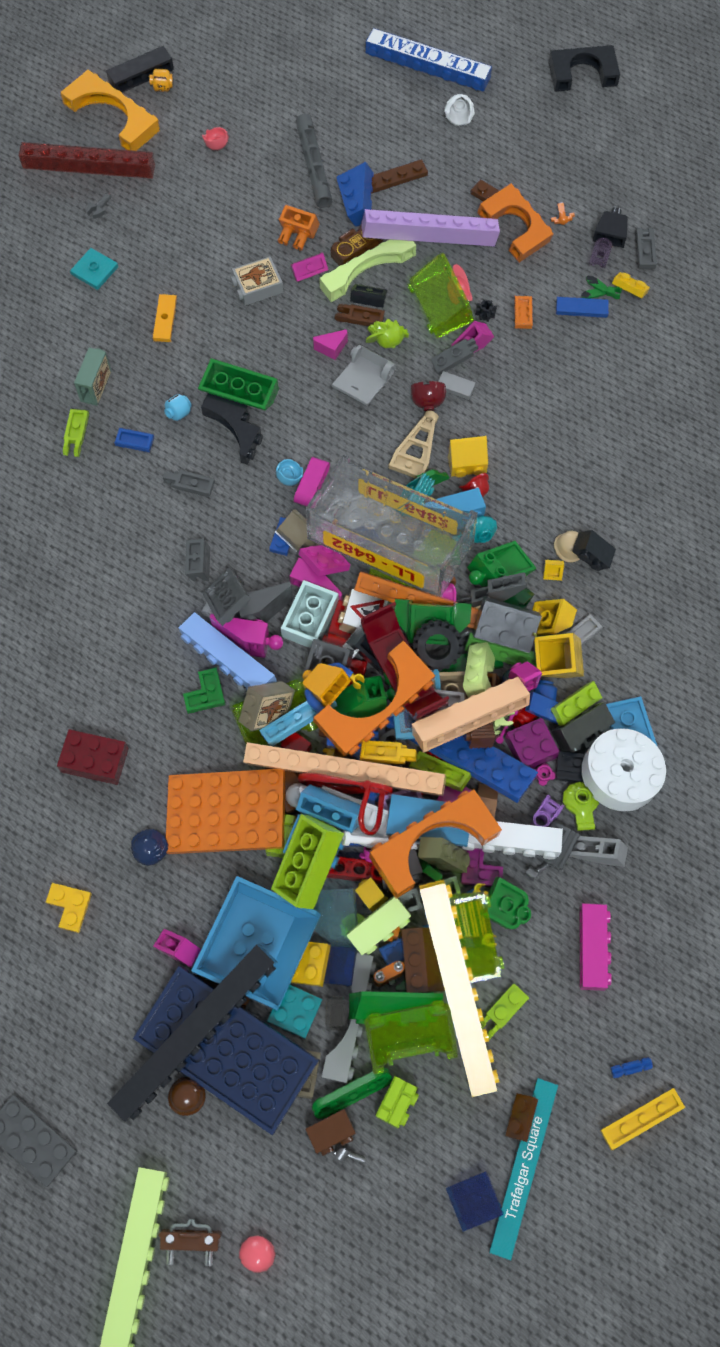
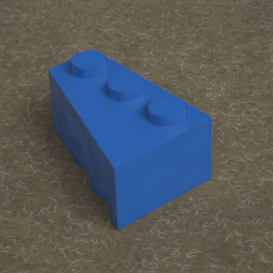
(356, 191)

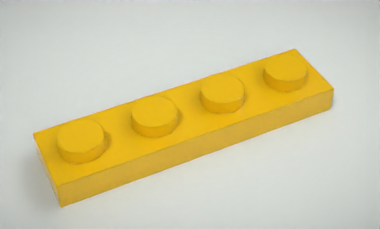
(642, 1119)

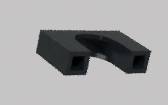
(600, 57)

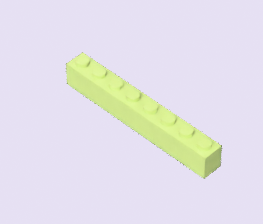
(134, 1258)

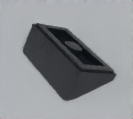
(368, 295)

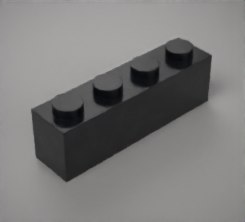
(137, 70)

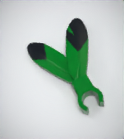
(600, 289)

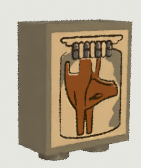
(265, 704)

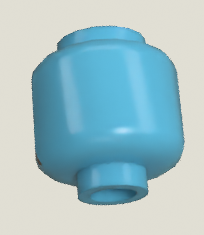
(177, 407)

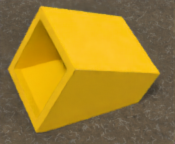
(559, 656)

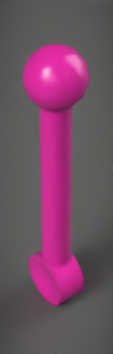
(499, 739)

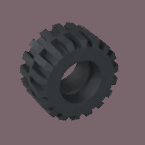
(450, 656)

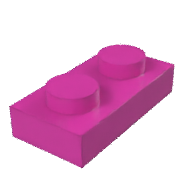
(309, 267)

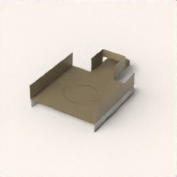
(294, 531)

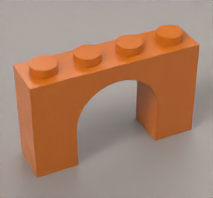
(512, 202)

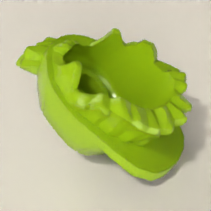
(387, 333)

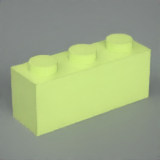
(379, 926)

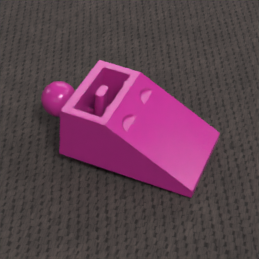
(249, 635)

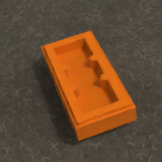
(523, 312)

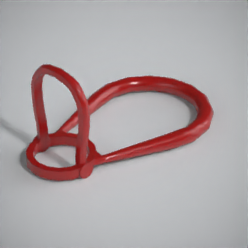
(364, 787)

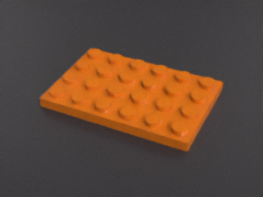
(226, 811)

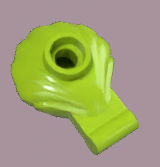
(581, 804)

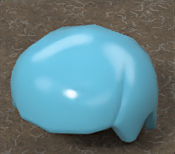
(289, 472)

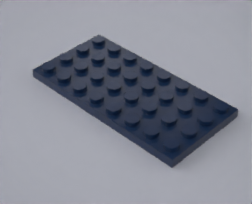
(242, 1063)

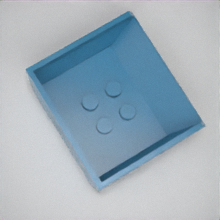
(251, 918)

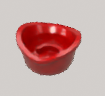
(479, 481)

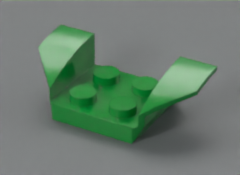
(413, 615)

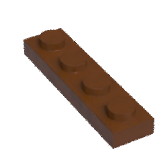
(399, 175)

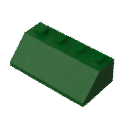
(239, 384)
(365, 1003)

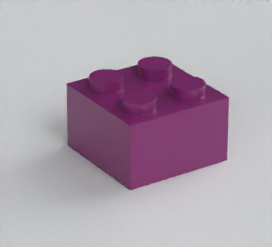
(532, 744)

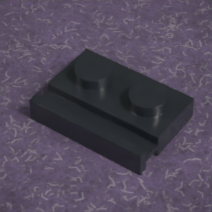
(569, 767)

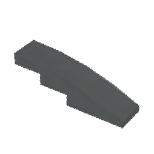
(497, 589)

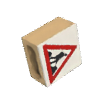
(356, 607)

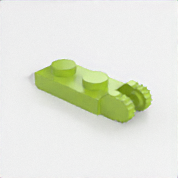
(75, 431)
(505, 1009)

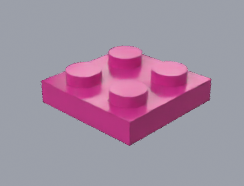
(324, 560)

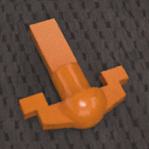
(563, 219)

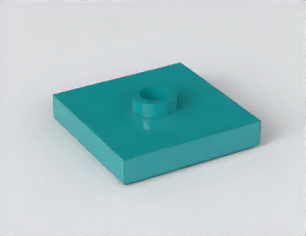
(94, 268)

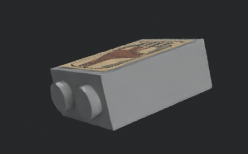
(257, 280)

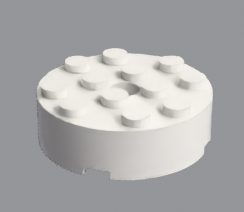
(623, 769)

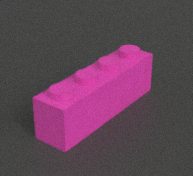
(594, 947)

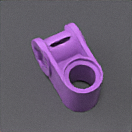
(547, 811)

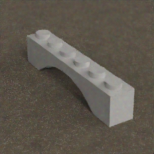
(338, 1061)

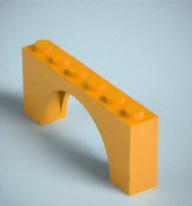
(92, 89)

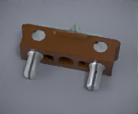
(189, 1240)

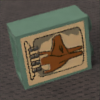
(92, 376)

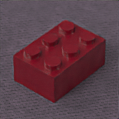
(93, 757)

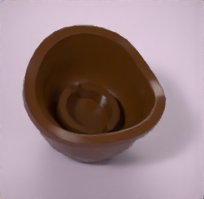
(186, 1096)

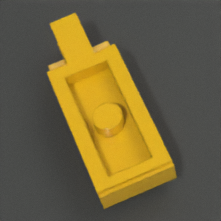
(386, 752)

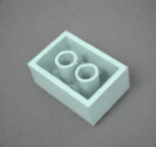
(309, 614)

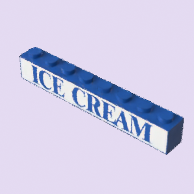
(428, 59)

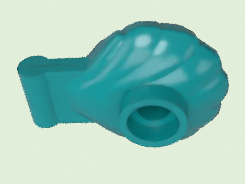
(485, 529)

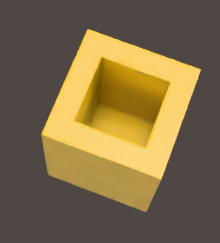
(371, 894)

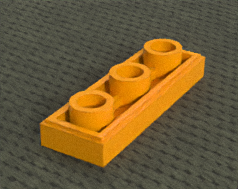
(164, 318)

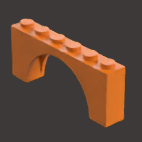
(349, 732)
(464, 813)

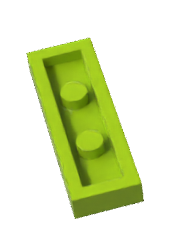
(576, 703)
(455, 777)

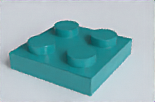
(296, 1012)

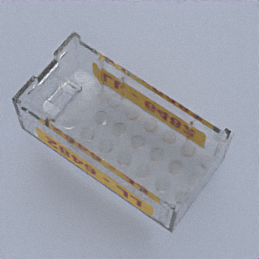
(391, 527)

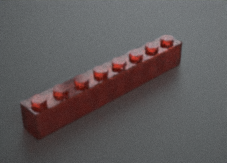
(87, 160)

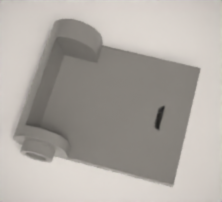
(364, 375)

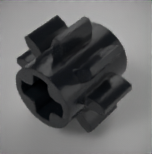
(486, 310)

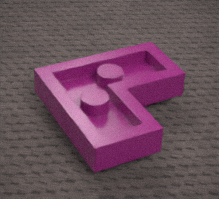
(478, 872)

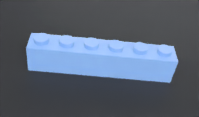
(224, 653)

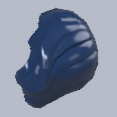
(149, 847)

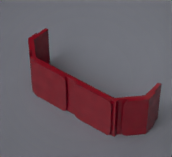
(383, 636)

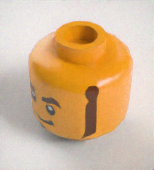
(161, 80)

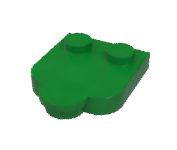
(508, 904)

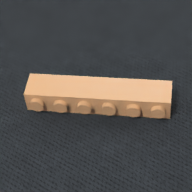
(470, 714)

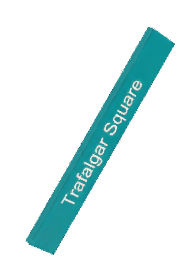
(523, 1173)

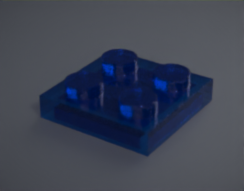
(474, 1201)

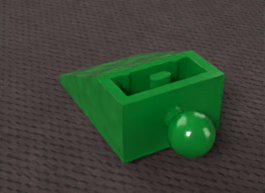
(498, 563)
(364, 701)

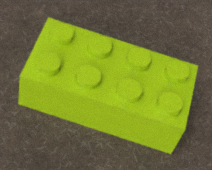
(307, 862)

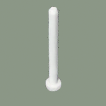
(348, 838)

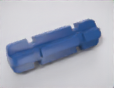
(631, 1067)

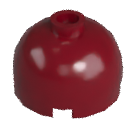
(428, 395)

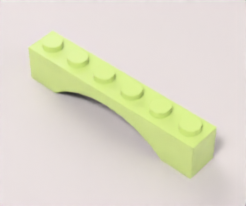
(337, 281)

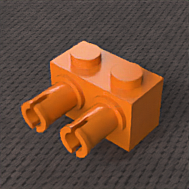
(298, 222)

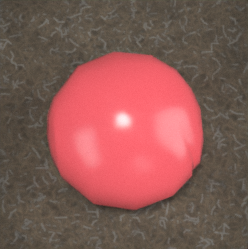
(216, 138)
(257, 1254)

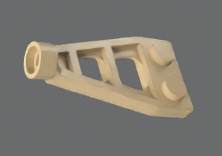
(411, 465)

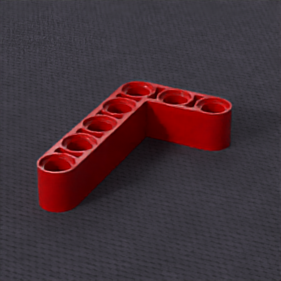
(348, 873)

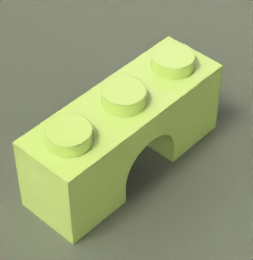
(479, 663)

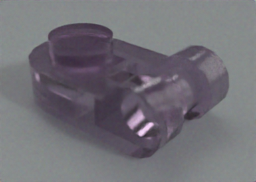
(602, 248)

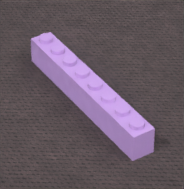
(430, 228)

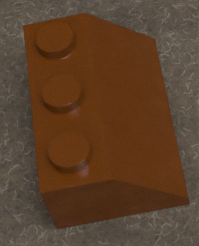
(420, 962)

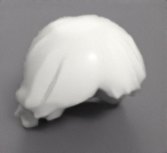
(459, 110)

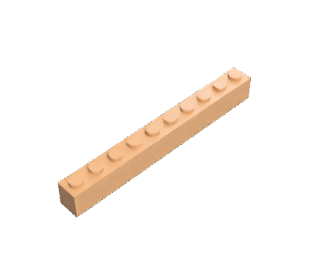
(345, 768)

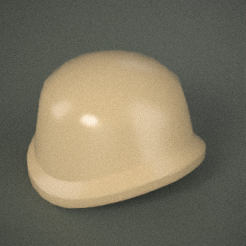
(564, 545)

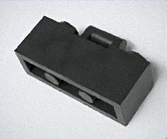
(586, 724)

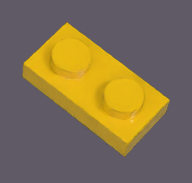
(631, 285)

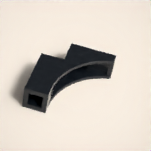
(235, 418)

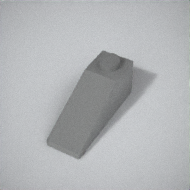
(600, 850)

